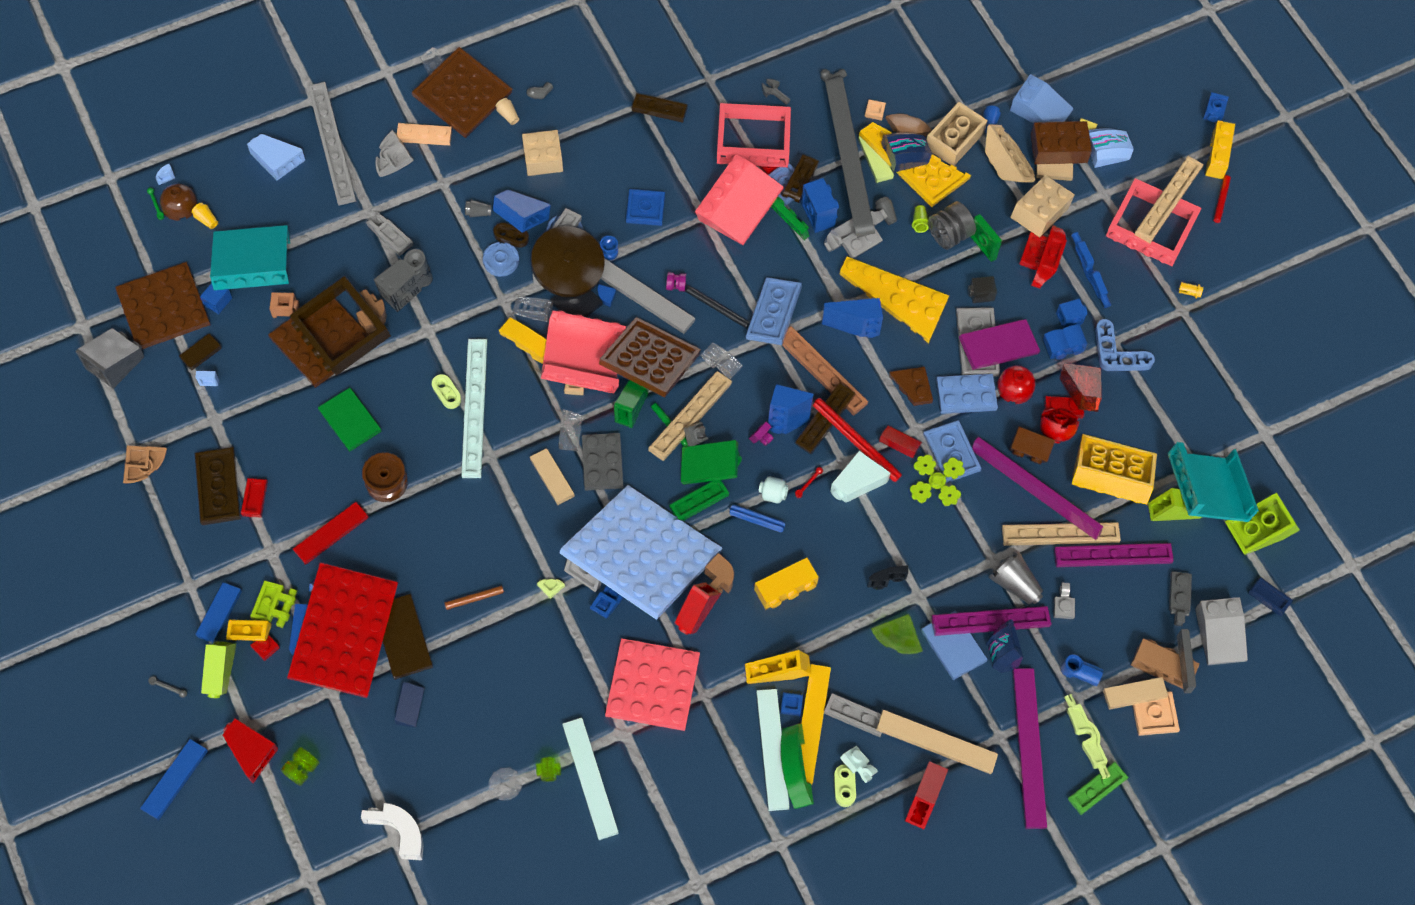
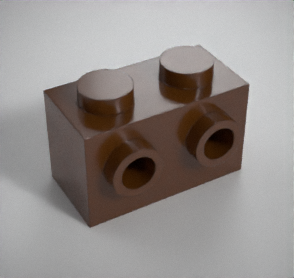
(1031, 445)

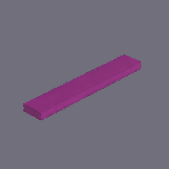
(1113, 555)
(990, 620)

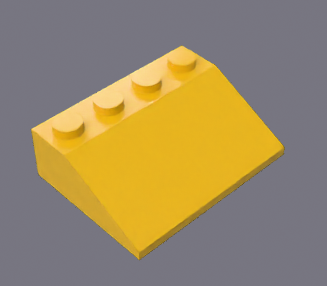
(1115, 469)

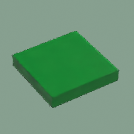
(986, 238)

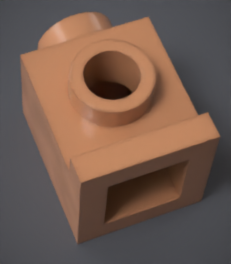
(283, 304)

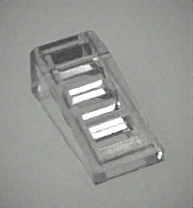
(540, 303)

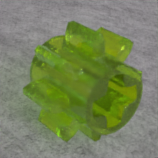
(548, 769)

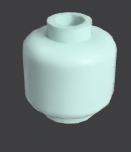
(773, 489)

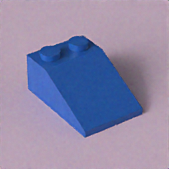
(854, 316)

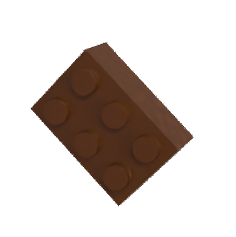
(1061, 142)

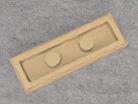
(552, 476)
(1135, 693)

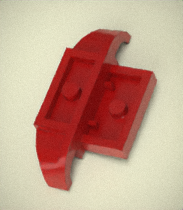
(1044, 254)

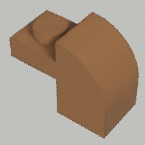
(377, 307)
(721, 573)

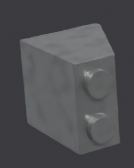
(110, 356)

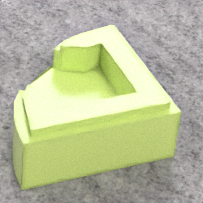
(550, 586)

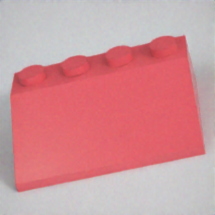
(738, 200)

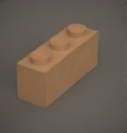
(1159, 662)

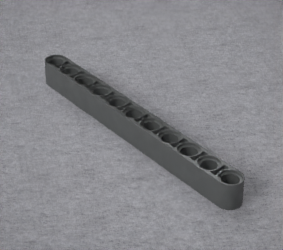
(850, 157)

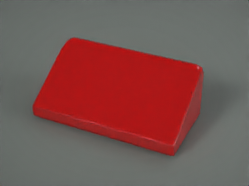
(900, 441)

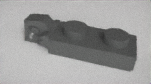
(1180, 596)

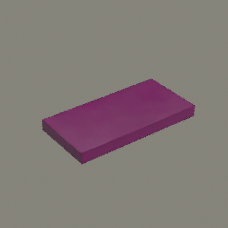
(999, 344)

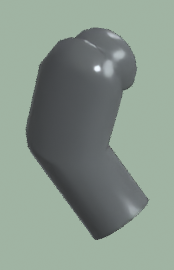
(539, 93)

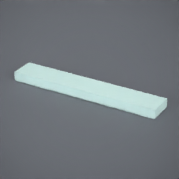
(771, 747)
(590, 779)

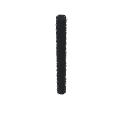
(716, 306)

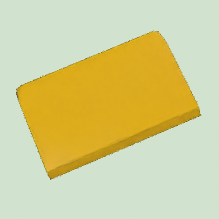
(248, 630)

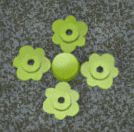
(937, 480)

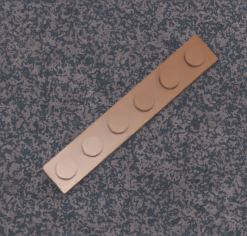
(820, 368)

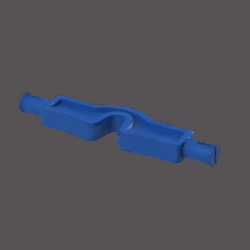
(1093, 276)

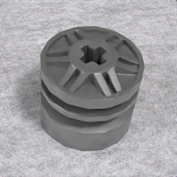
(952, 225)

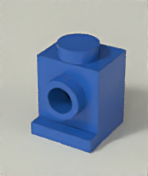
(1215, 107)

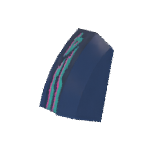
(906, 150)
(1005, 648)

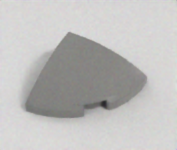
(392, 155)

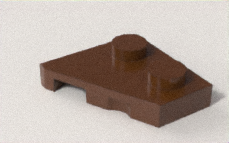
(913, 384)

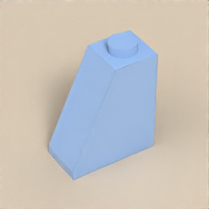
(275, 155)

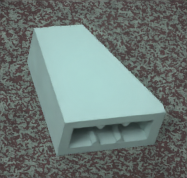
(859, 478)

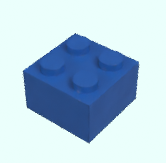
(819, 205)

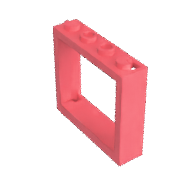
(758, 157)
(1151, 194)

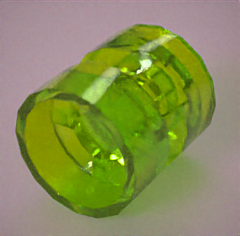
(303, 759)

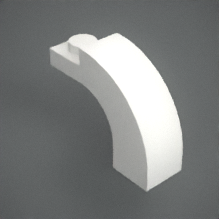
(410, 836)

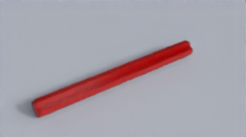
(855, 438)

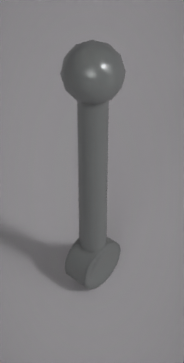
(153, 681)

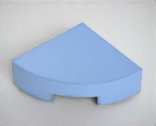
(164, 174)

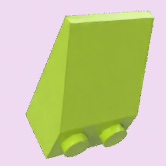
(1267, 526)

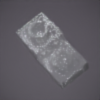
(723, 360)

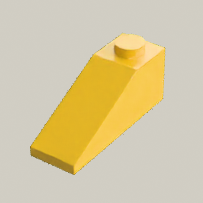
(779, 668)

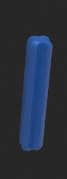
(757, 518)

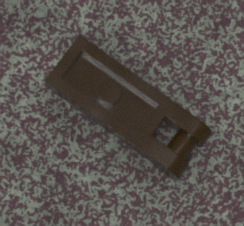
(802, 175)

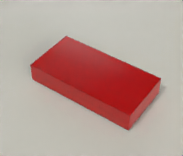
(254, 497)

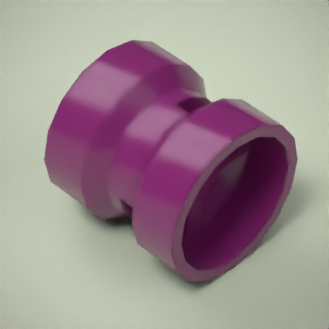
(680, 281)

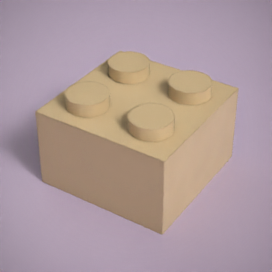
(542, 152)

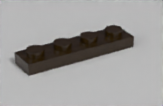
(819, 424)

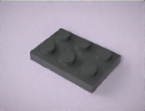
(602, 461)

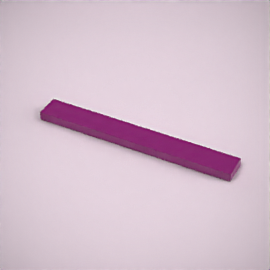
(1037, 488)
(1029, 749)

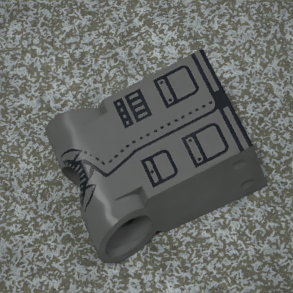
(404, 279)

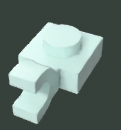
(857, 762)

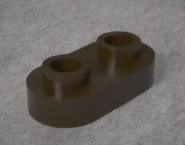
(511, 235)

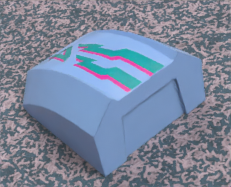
(1109, 146)

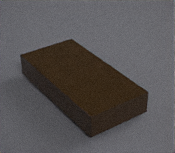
(200, 352)

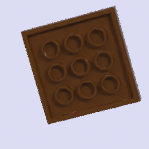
(461, 92)
(162, 305)
(331, 328)
(649, 357)

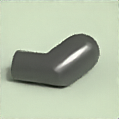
(825, 74)

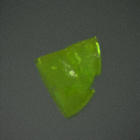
(899, 635)

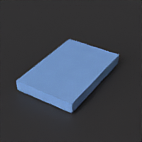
(951, 442)
(956, 652)

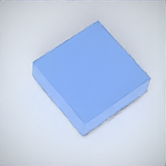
(207, 378)

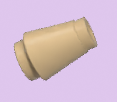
(507, 110)

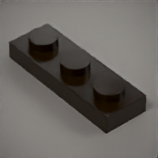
(659, 107)

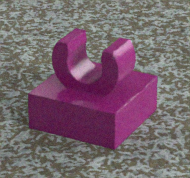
(762, 434)

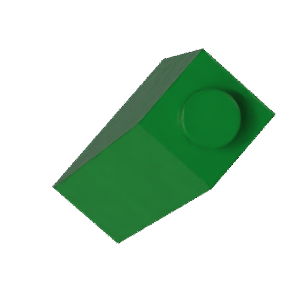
(630, 403)

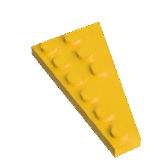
(930, 181)
(902, 298)

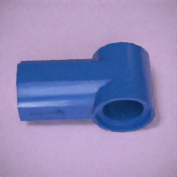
(1083, 671)

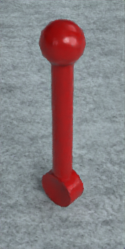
(799, 493)

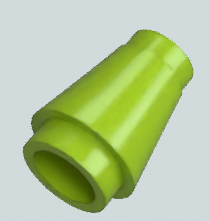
(920, 219)

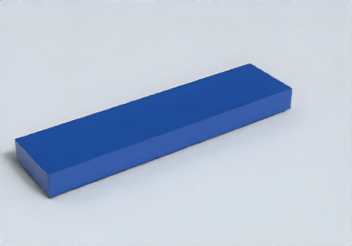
(174, 779)

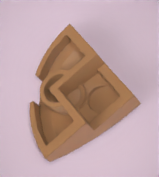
(907, 124)
(142, 462)

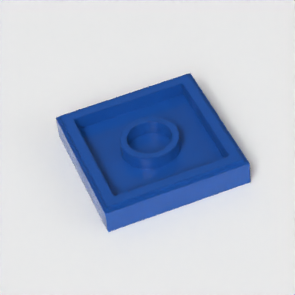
(645, 207)

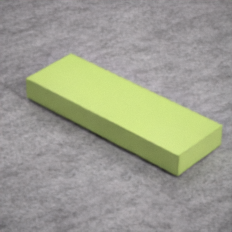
(879, 168)

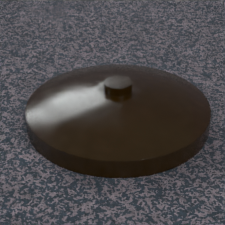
(567, 261)

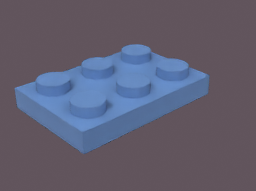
(966, 393)

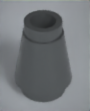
(887, 205)
(477, 209)

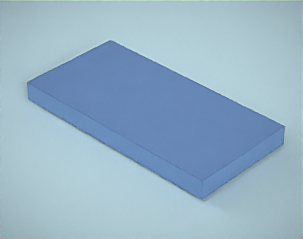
(774, 311)

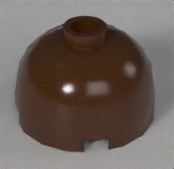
(178, 201)

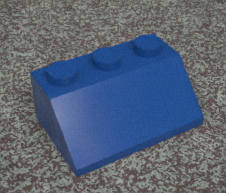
(789, 409)

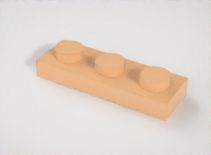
(424, 134)

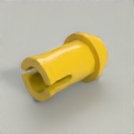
(1189, 289)

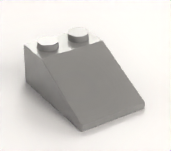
(1222, 630)

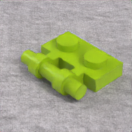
(268, 601)

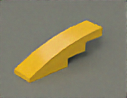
(524, 338)

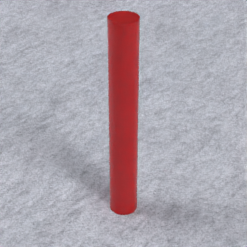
(1222, 198)

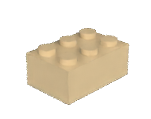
(956, 133)
(1042, 206)

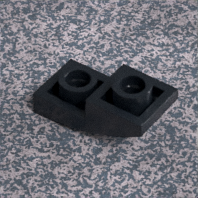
(881, 579)

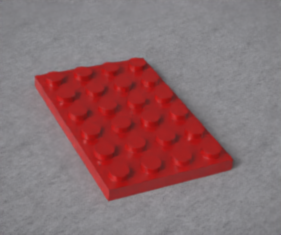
(342, 630)

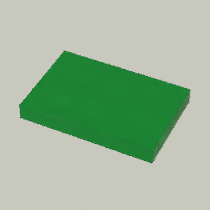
(349, 419)
(709, 462)

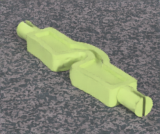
(1092, 745)

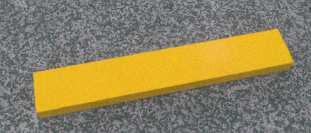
(813, 717)

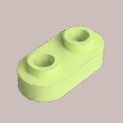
(447, 392)
(844, 785)

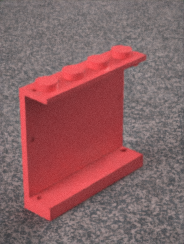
(575, 349)

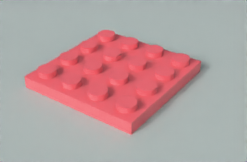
(652, 684)

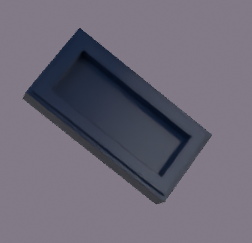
(1270, 596)

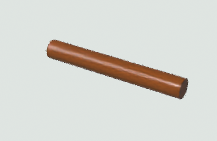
(474, 597)

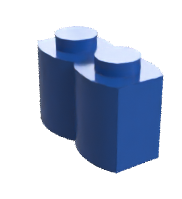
(1064, 342)

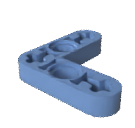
(1112, 354)

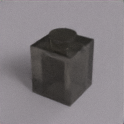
(982, 289)

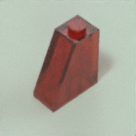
(1083, 385)

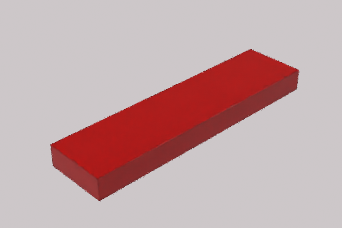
(330, 533)

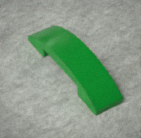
(793, 767)

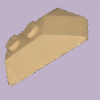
(1007, 156)

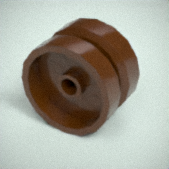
(385, 477)

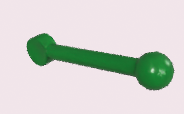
(160, 215)

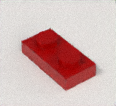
(1063, 403)

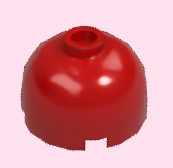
(1016, 384)
(1058, 426)

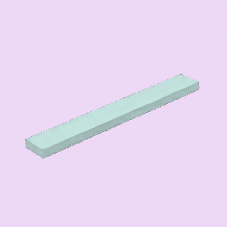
(474, 408)

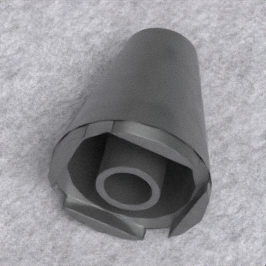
(1018, 579)

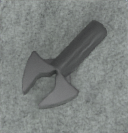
(774, 91)

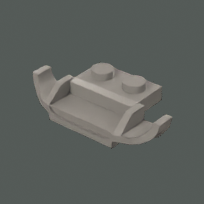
(846, 236)

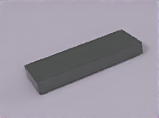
(1186, 661)

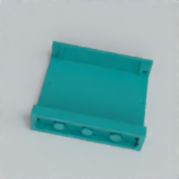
(249, 257)
(1213, 485)

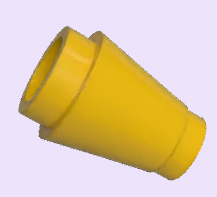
(204, 215)

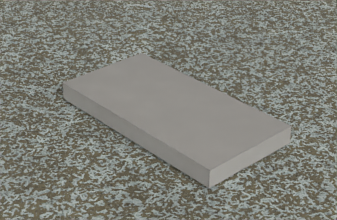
(973, 320)

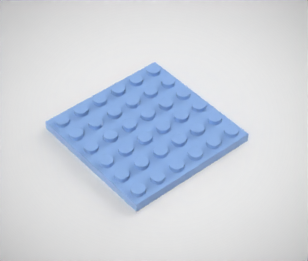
(641, 551)

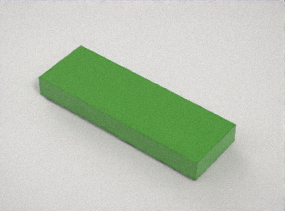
(1097, 789)

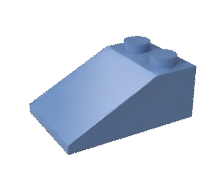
(1040, 102)

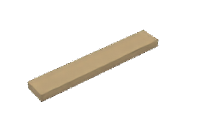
(1168, 199)
(691, 413)
(1056, 534)
(937, 742)

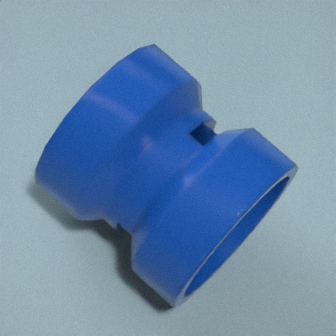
(609, 247)

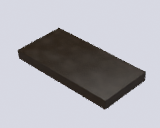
(217, 486)
(405, 640)

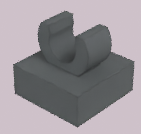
(695, 433)

